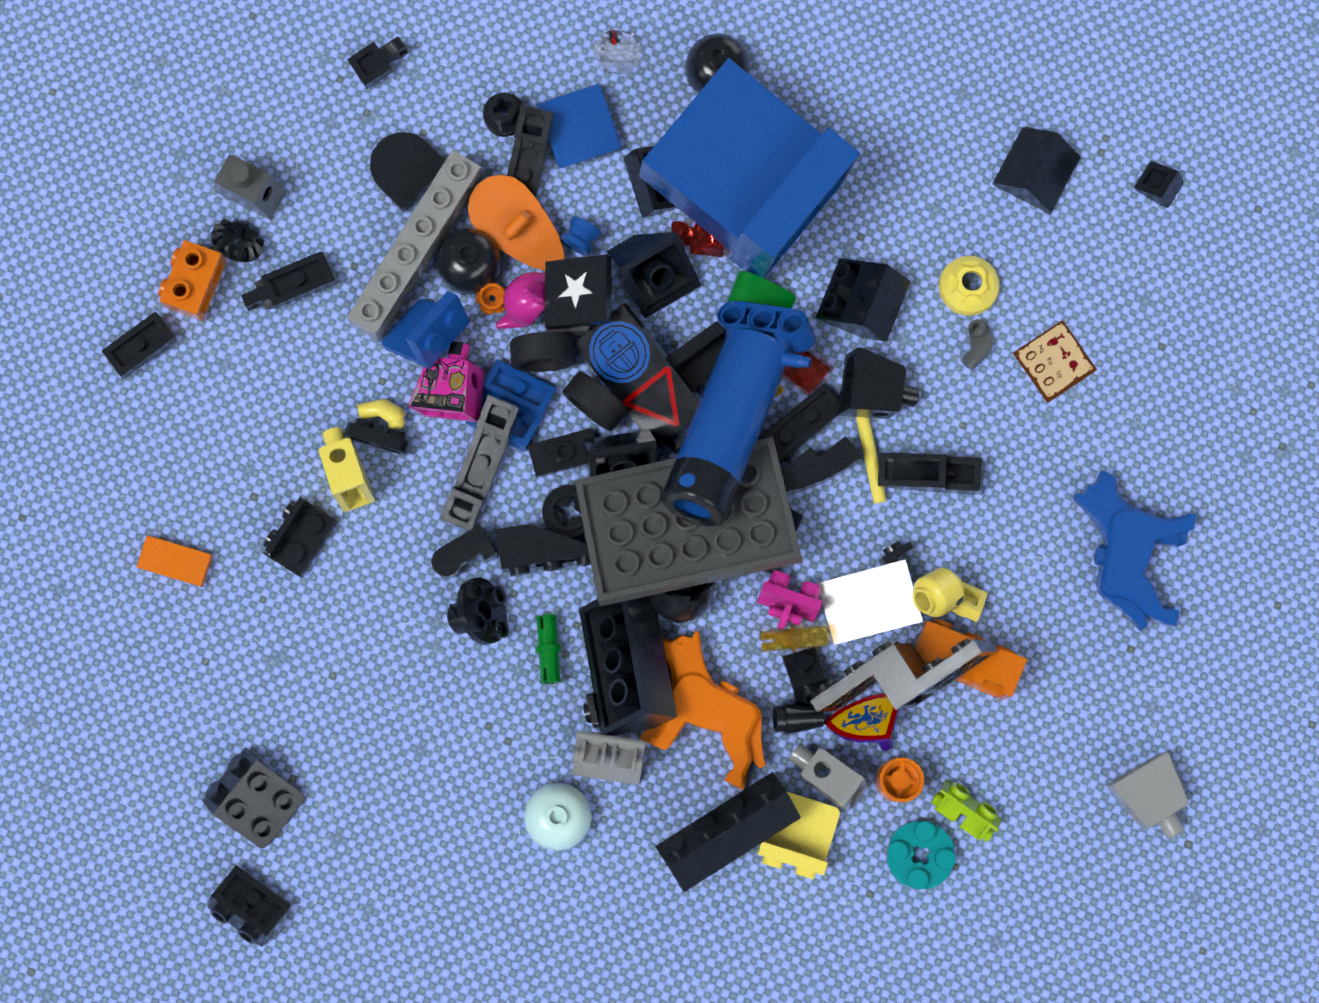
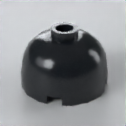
(709, 55)
(469, 261)
(684, 603)

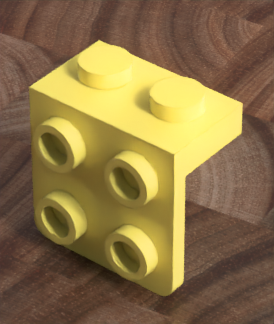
(804, 841)

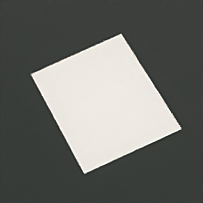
(869, 602)

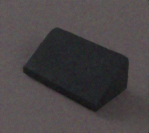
(648, 199)

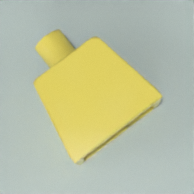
(345, 471)

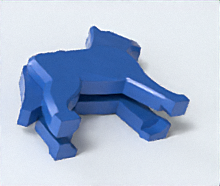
(1127, 548)

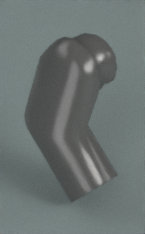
(980, 344)

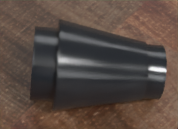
(795, 718)

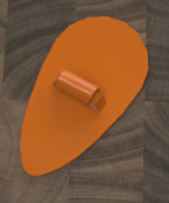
(515, 221)

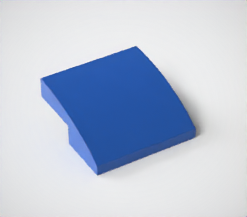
(580, 126)
(524, 391)

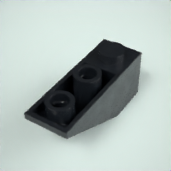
(534, 547)

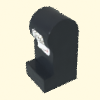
(461, 551)

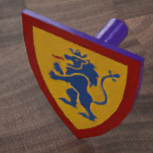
(866, 721)

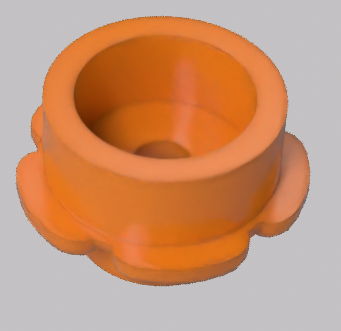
(485, 293)

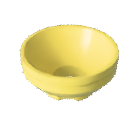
(960, 299)

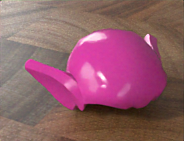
(523, 300)

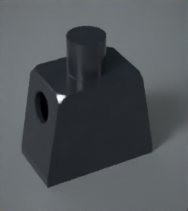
(873, 386)

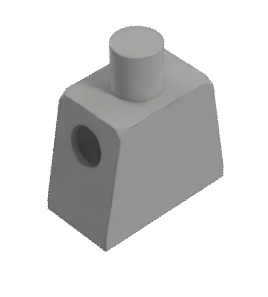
(842, 784)
(1152, 794)

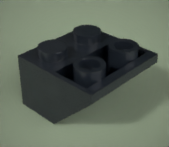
(863, 298)

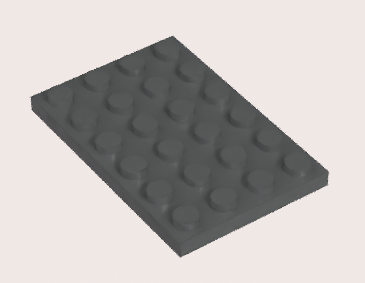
(647, 550)

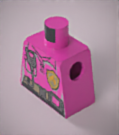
(450, 387)

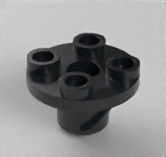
(479, 611)

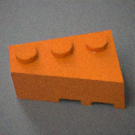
(993, 676)

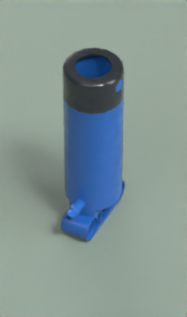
(734, 407)

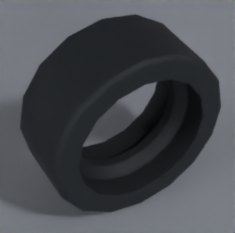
(542, 352)
(595, 401)

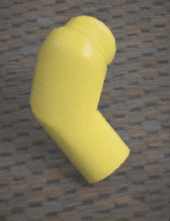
(385, 409)

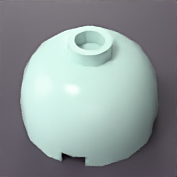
(557, 816)

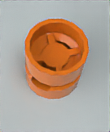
(899, 780)

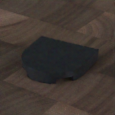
(404, 167)

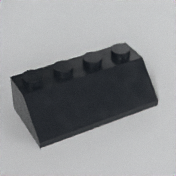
(627, 666)
(728, 831)

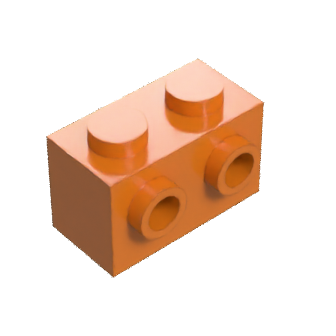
(192, 280)

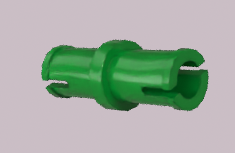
(548, 649)

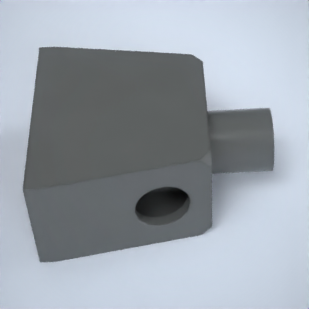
(246, 186)

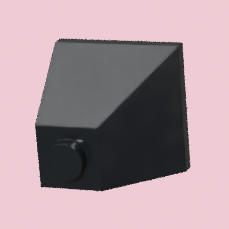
(654, 270)

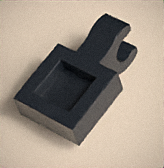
(373, 63)

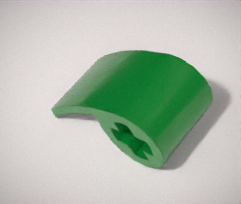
(754, 289)

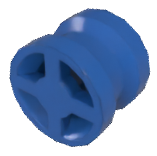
(580, 236)

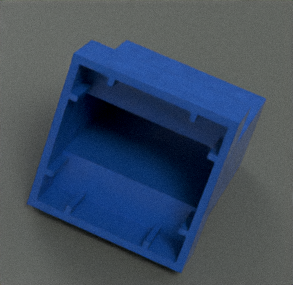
(747, 168)

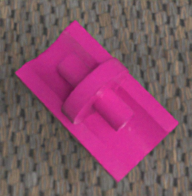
(788, 604)

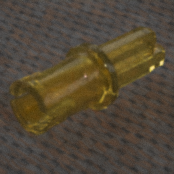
(794, 638)

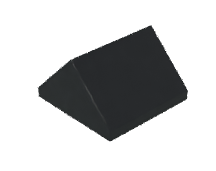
(1037, 168)
(619, 452)

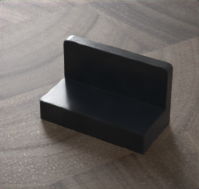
(699, 355)

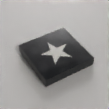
(578, 292)

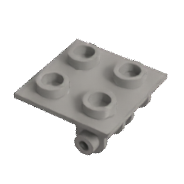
(608, 757)

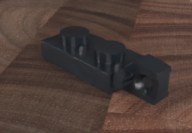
(290, 283)

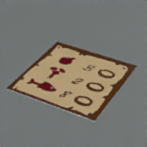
(1054, 361)

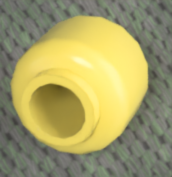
(938, 592)

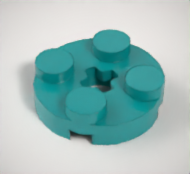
(940, 855)

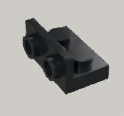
(299, 536)
(247, 906)

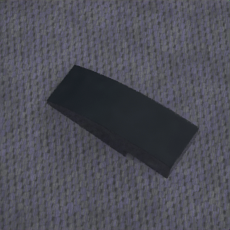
(811, 470)
(931, 473)

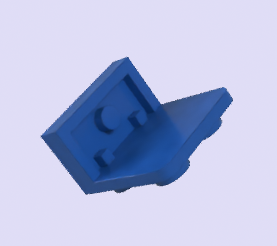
(427, 330)

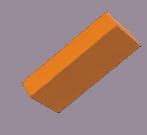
(174, 561)

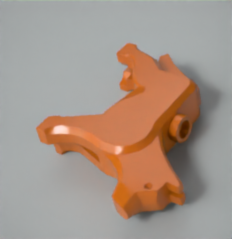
(710, 708)

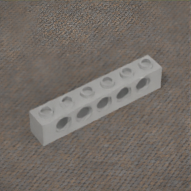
(415, 246)

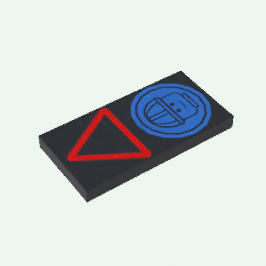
(640, 374)

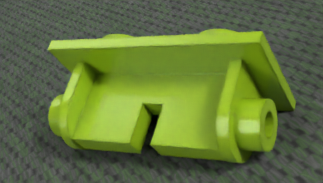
(979, 816)

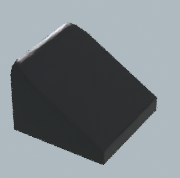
(1159, 184)

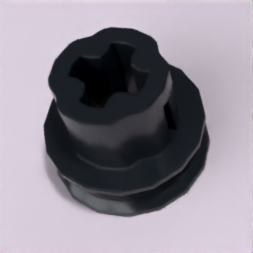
(497, 123)

